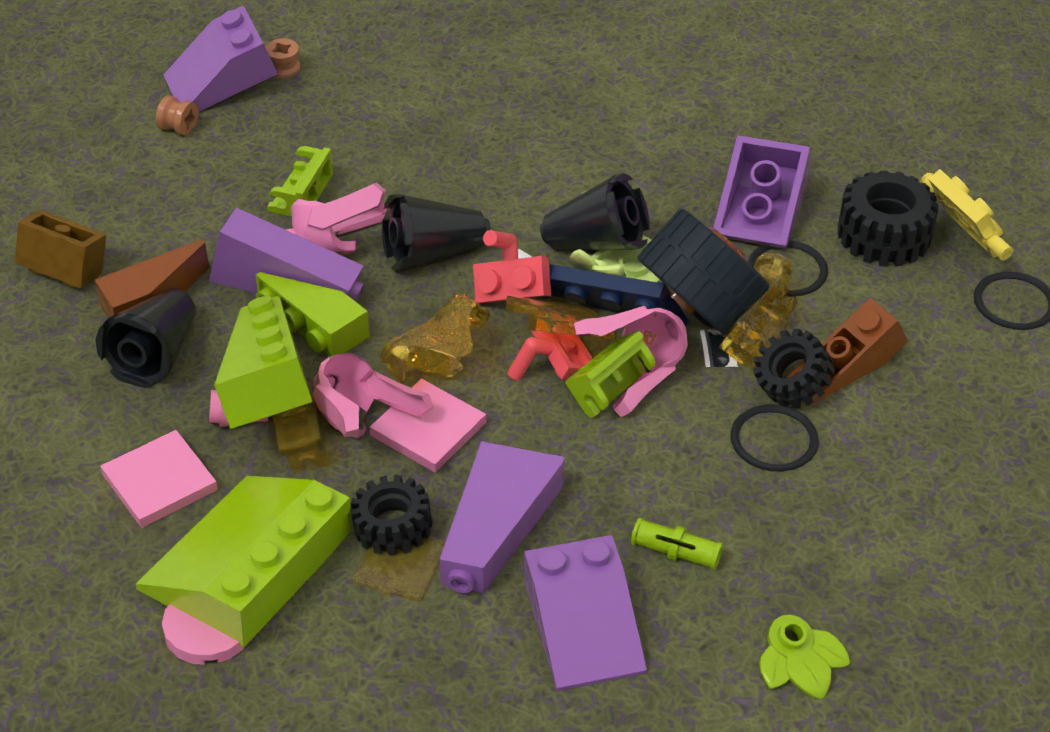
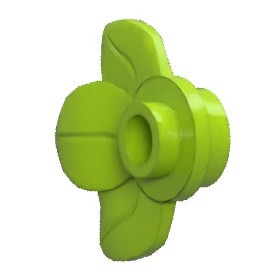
(804, 661)

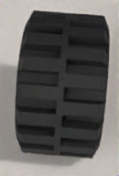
(887, 218)

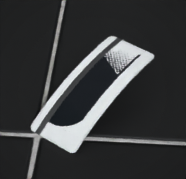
(713, 354)

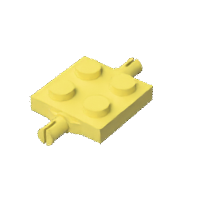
(968, 214)

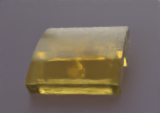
(553, 315)

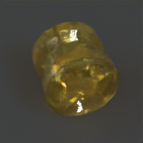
(775, 266)

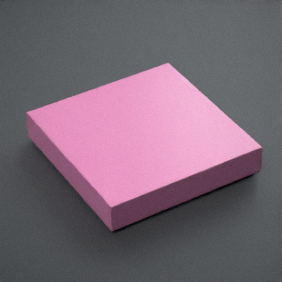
(433, 436)
(159, 478)

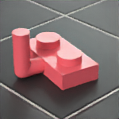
(512, 276)
(563, 350)

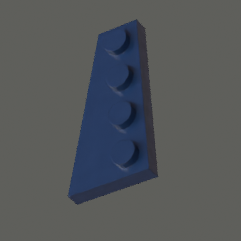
(611, 291)

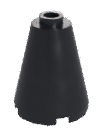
(599, 219)
(429, 231)
(146, 337)

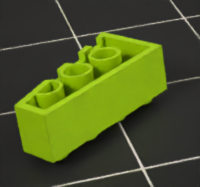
(261, 365)

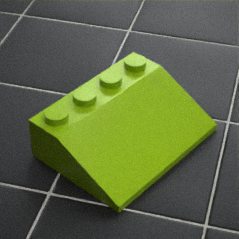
(251, 553)

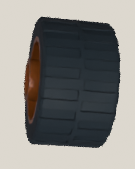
(703, 271)

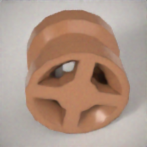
(284, 57)
(176, 115)

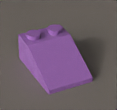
(220, 61)
(763, 191)
(584, 612)

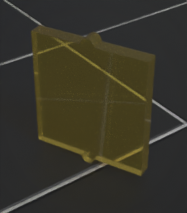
(401, 573)

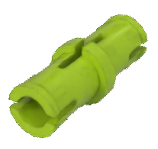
(648, 534)

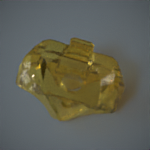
(438, 343)

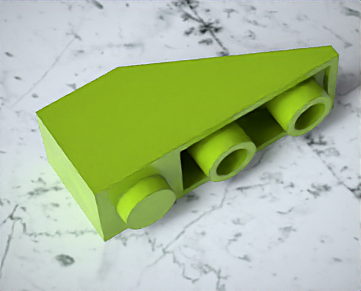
(321, 314)

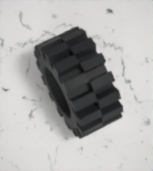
(806, 381)
(395, 532)

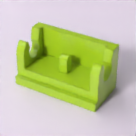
(305, 180)
(610, 373)

